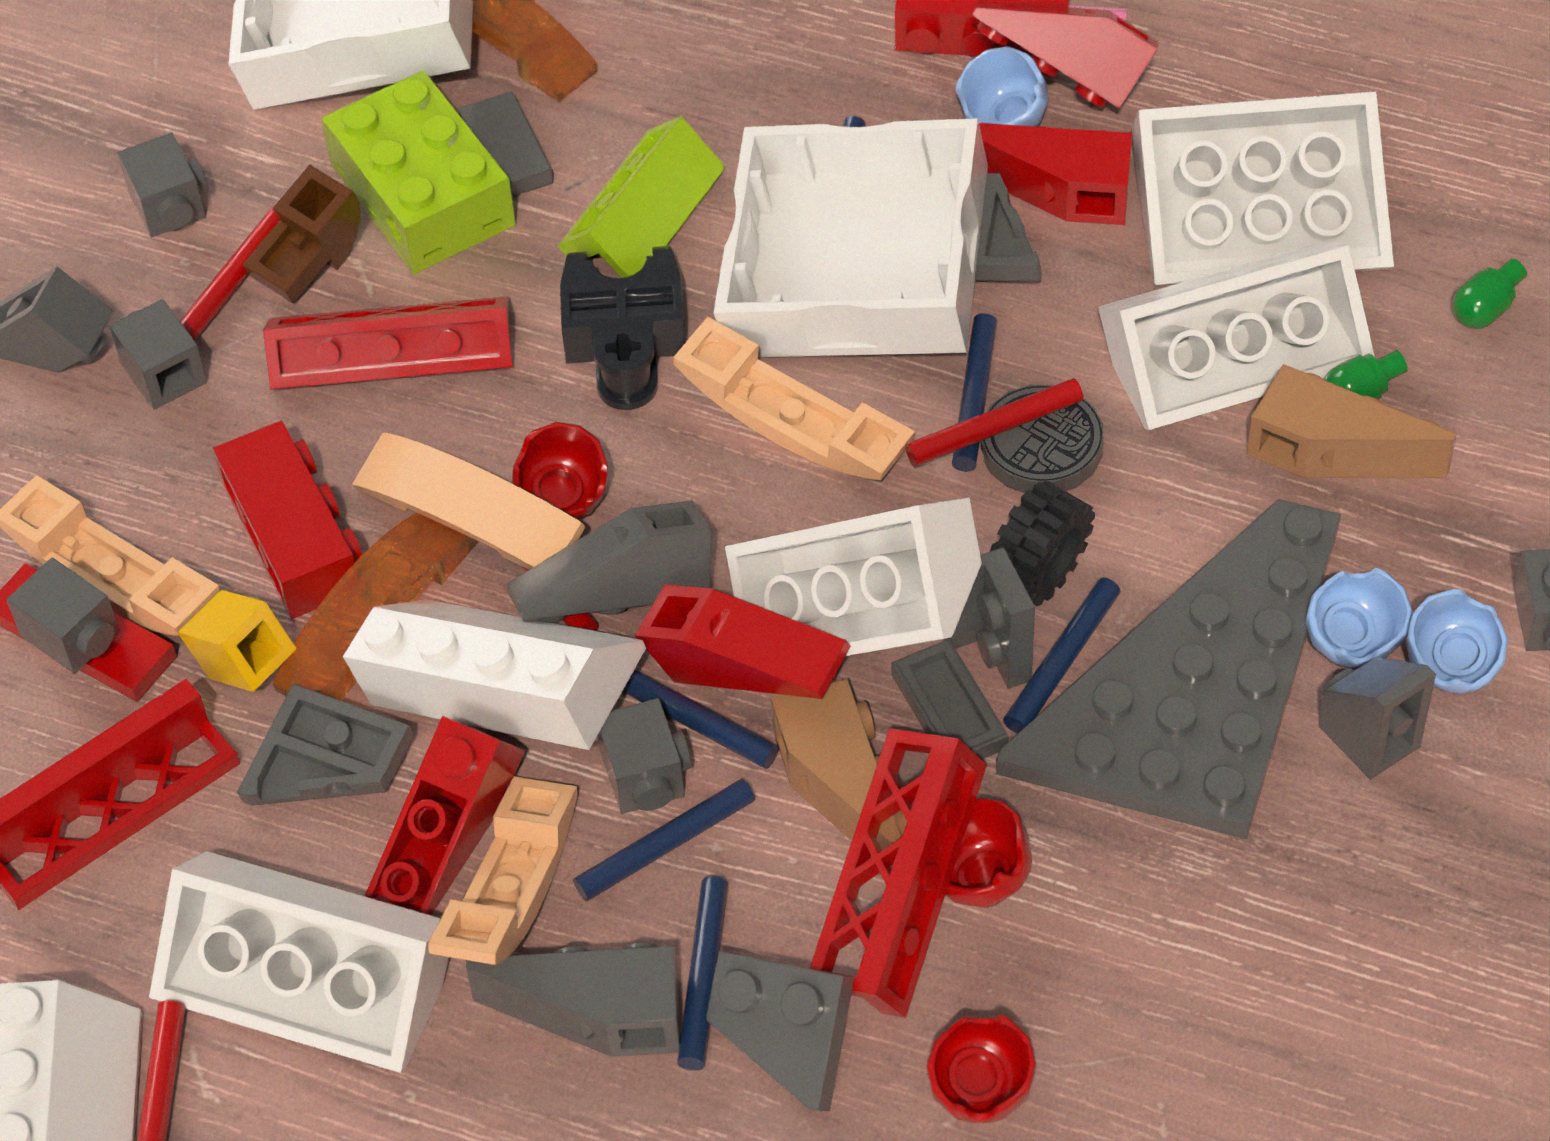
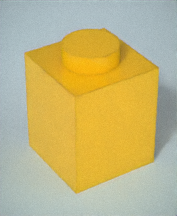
(237, 640)

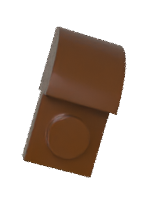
(314, 230)

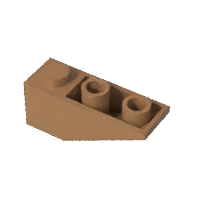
(1341, 434)
(831, 757)

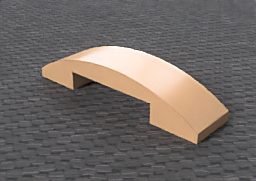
(787, 411)
(466, 500)
(137, 585)
(513, 875)

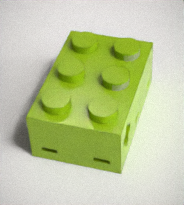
(419, 171)

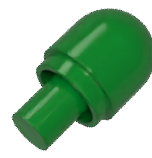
(1487, 294)
(1367, 374)

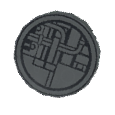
(1052, 448)

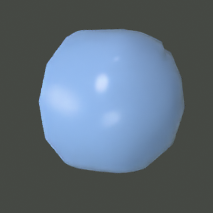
(1003, 88)
(1358, 617)
(1458, 641)

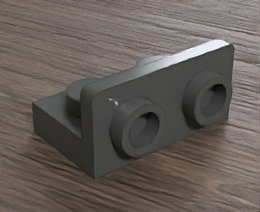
(999, 619)

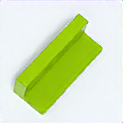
(646, 198)

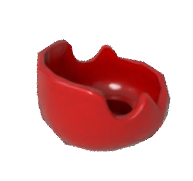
(563, 468)
(992, 856)
(981, 1068)

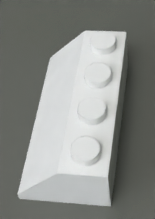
(1233, 330)
(867, 578)
(492, 669)
(297, 960)
(67, 1064)

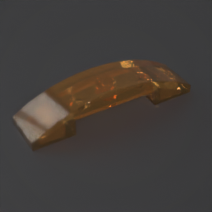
(541, 46)
(384, 575)

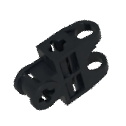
(622, 324)

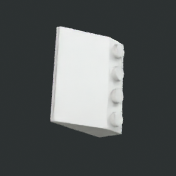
(1260, 182)

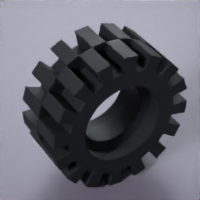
(1045, 538)

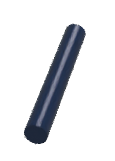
(975, 383)
(1062, 655)
(703, 720)
(663, 840)
(701, 973)

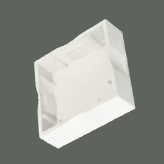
(340, 46)
(855, 238)

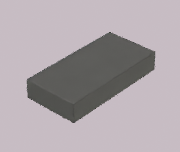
(509, 140)
(949, 698)

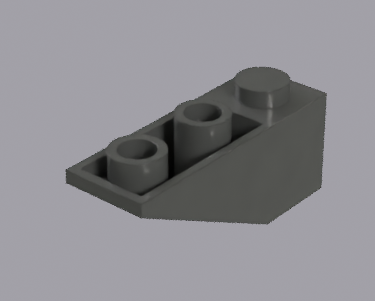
(619, 564)
(600, 998)

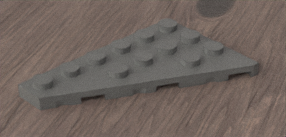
(1197, 692)

